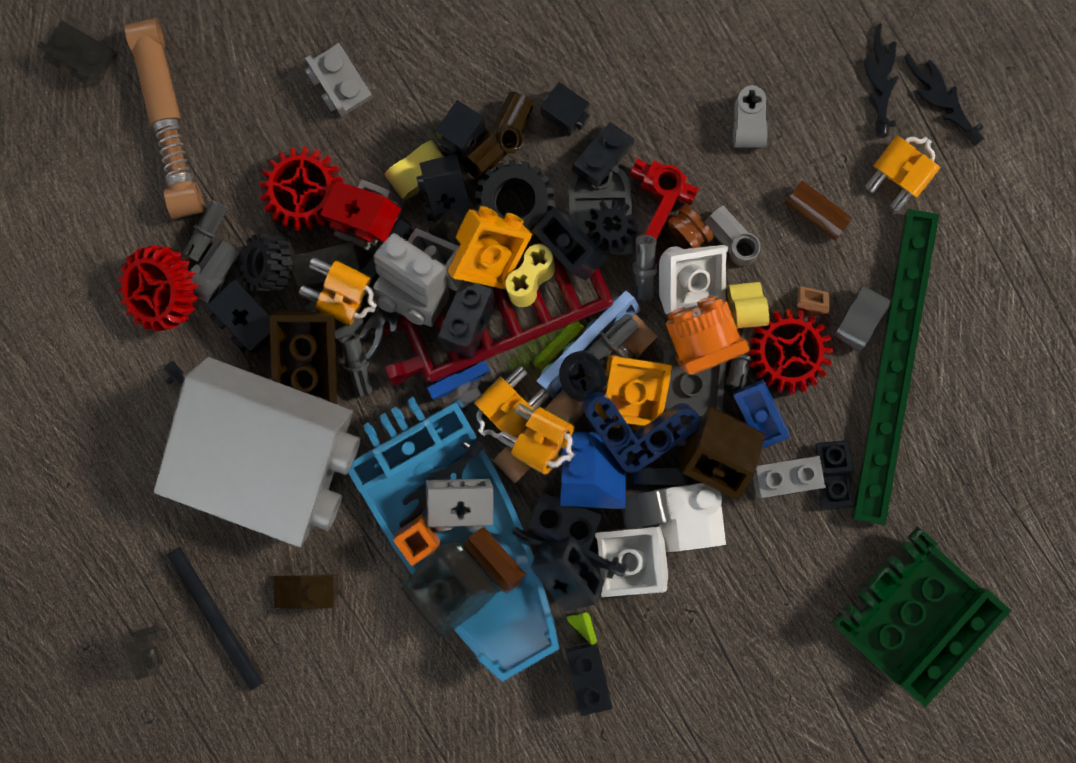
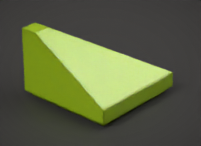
(582, 623)

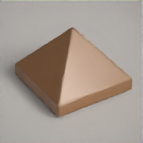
(812, 301)

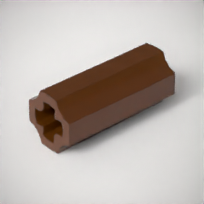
(818, 210)
(495, 560)

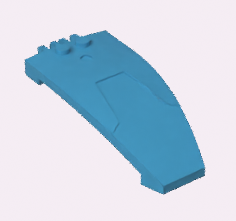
(511, 627)

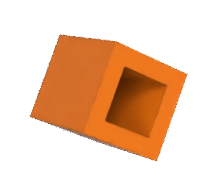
(416, 540)

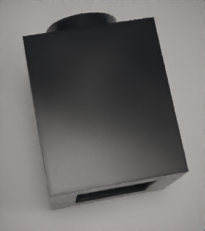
(565, 109)

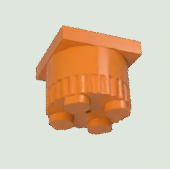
(705, 335)

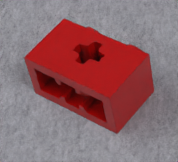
(361, 212)

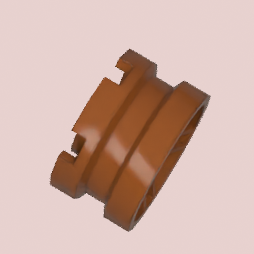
(689, 228)

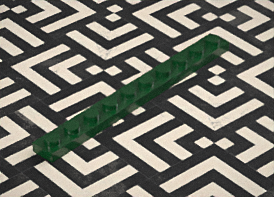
(895, 367)

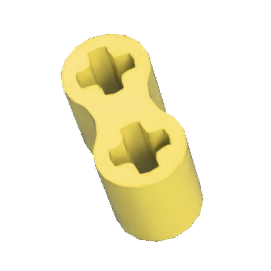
(404, 172)
(530, 275)
(748, 305)

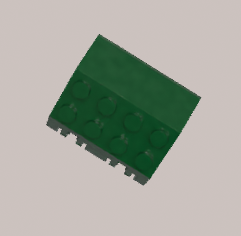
(921, 619)

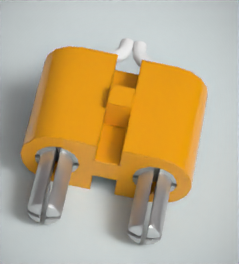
(906, 168)
(341, 292)
(499, 405)
(541, 440)

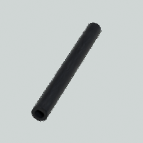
(215, 618)

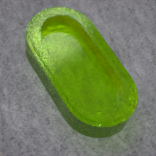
(556, 347)

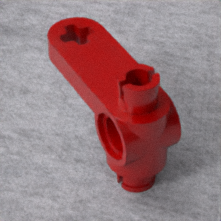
(649, 176)

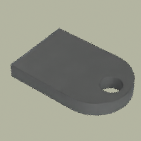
(586, 196)
(695, 390)

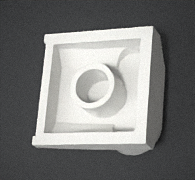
(691, 276)
(694, 518)
(645, 560)

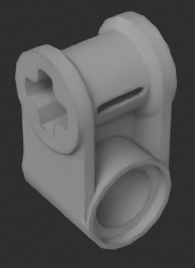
(750, 124)

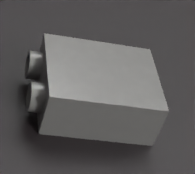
(256, 452)

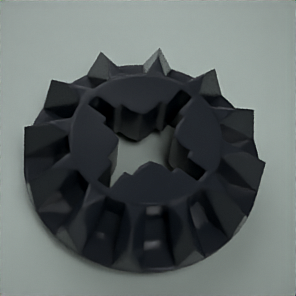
(576, 386)

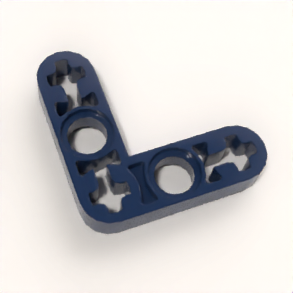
(631, 442)

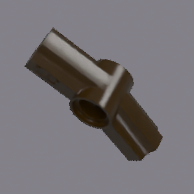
(500, 138)

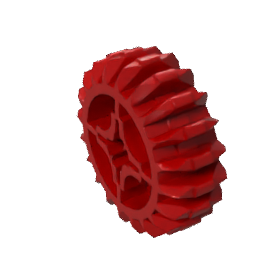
(288, 187)
(172, 299)
(801, 359)

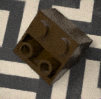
(722, 453)

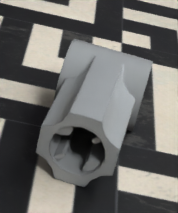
(732, 233)

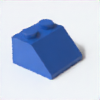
(592, 475)

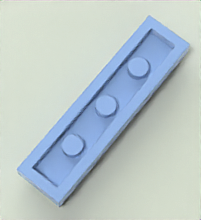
(622, 305)

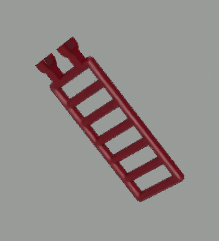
(422, 363)

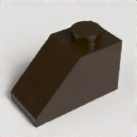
(306, 591)

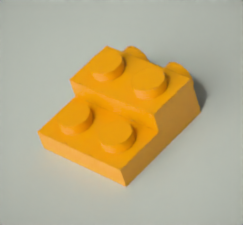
(488, 247)
(636, 389)

